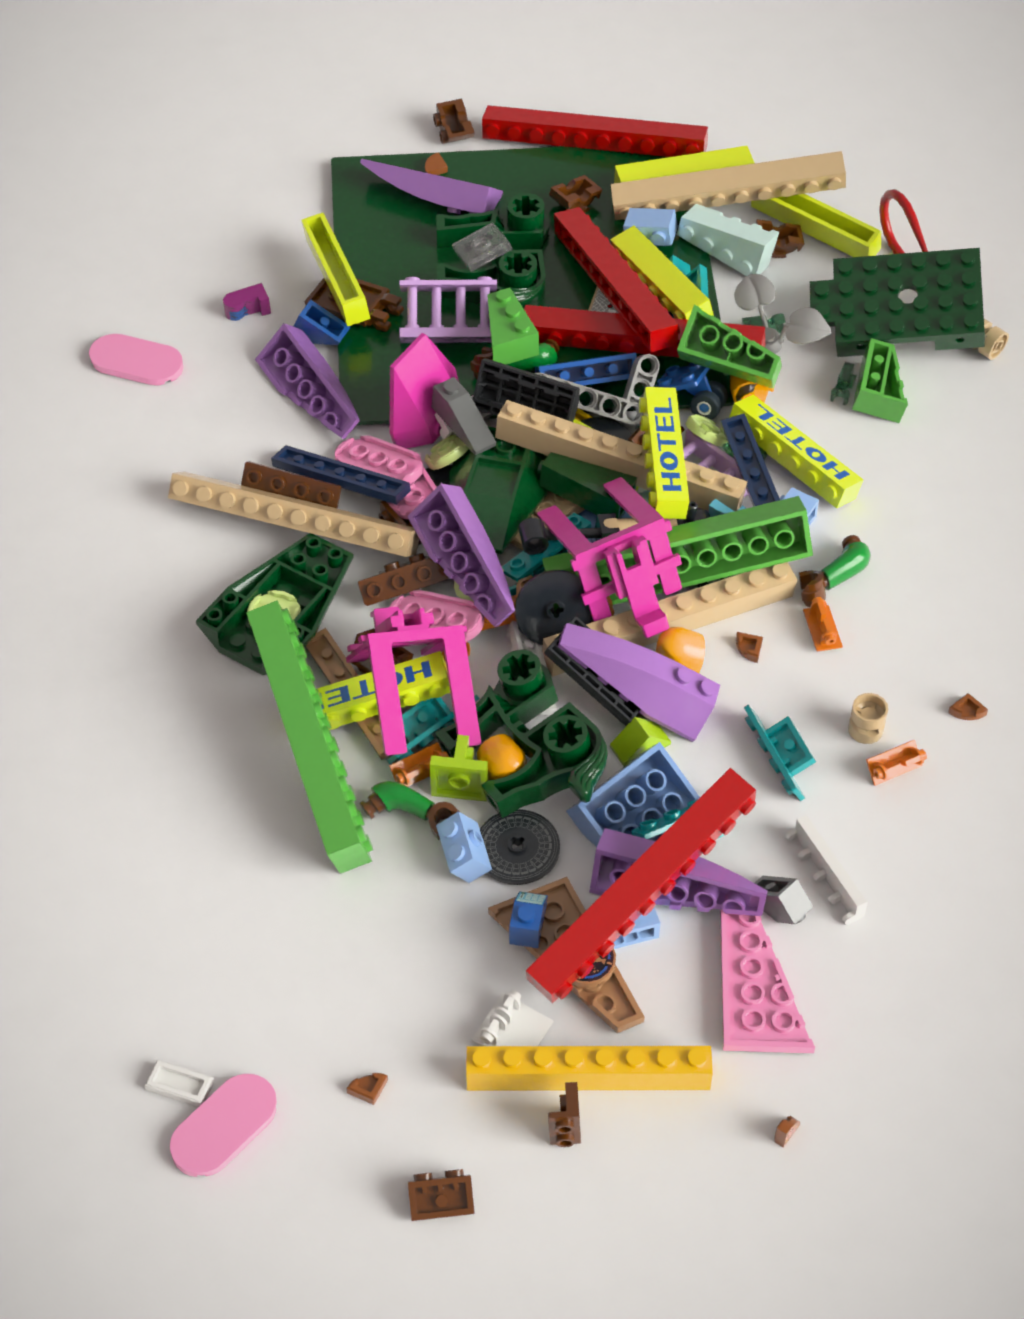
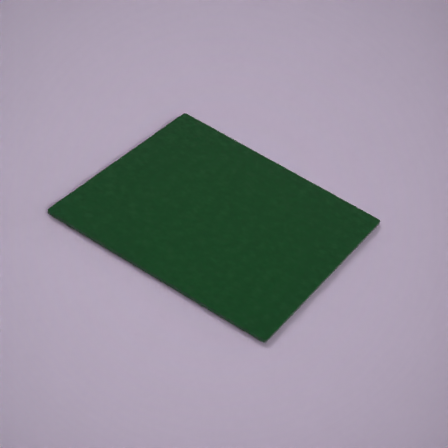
(395, 237)

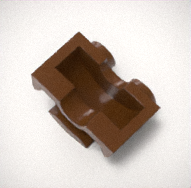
(452, 121)
(577, 193)
(788, 240)

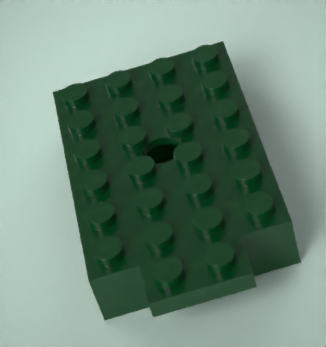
(866, 303)

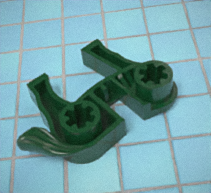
(517, 269)
(562, 748)

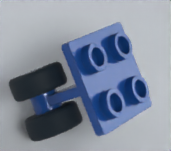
(708, 395)

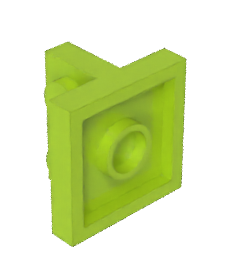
(459, 776)

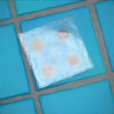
(482, 246)

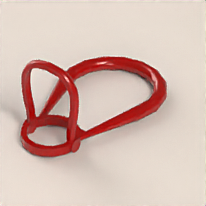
(911, 217)

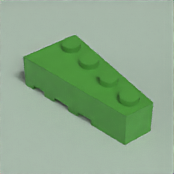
(726, 350)

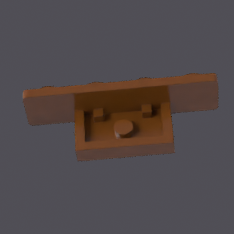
(290, 484)
(401, 579)

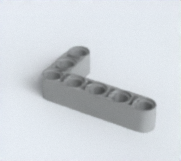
(629, 398)

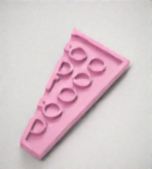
(755, 993)

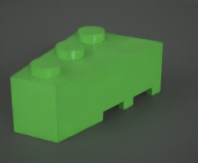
(510, 329)
(879, 385)

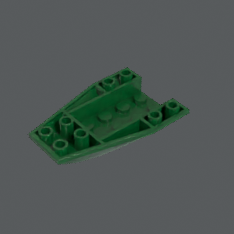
(500, 487)
(306, 570)

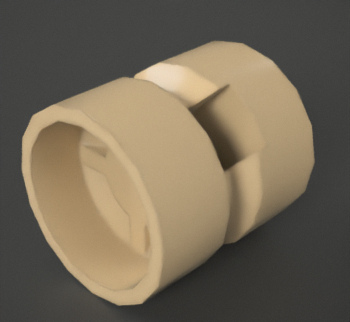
(994, 341)
(868, 718)

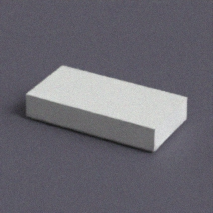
(179, 1083)

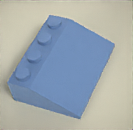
(634, 794)

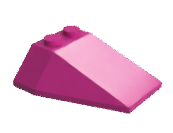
(411, 393)

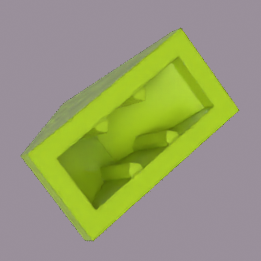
(637, 738)

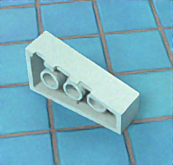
(728, 239)

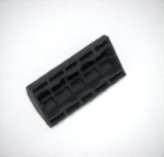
(503, 382)
(587, 679)

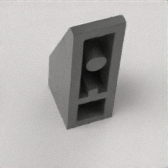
(460, 413)

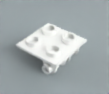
(512, 1024)

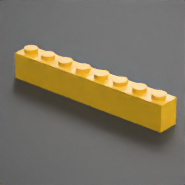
(590, 1066)

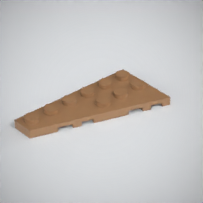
(609, 1000)

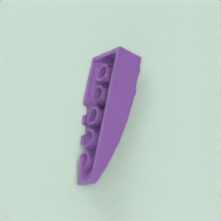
(441, 190)
(307, 379)
(463, 549)
(654, 683)
(704, 888)

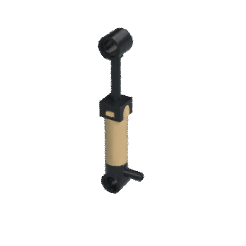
(536, 537)

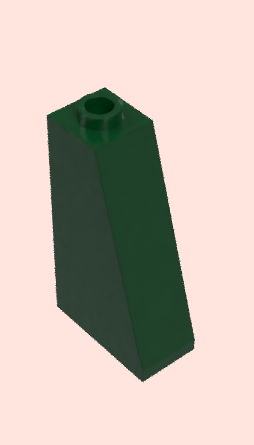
(582, 483)

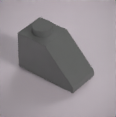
(785, 899)

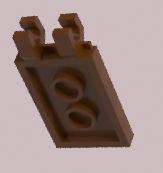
(376, 299)

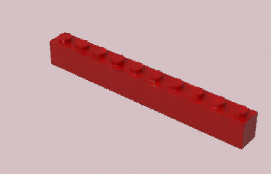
(593, 132)
(616, 280)
(607, 330)
(641, 885)

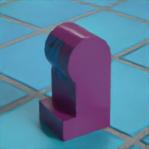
(246, 302)

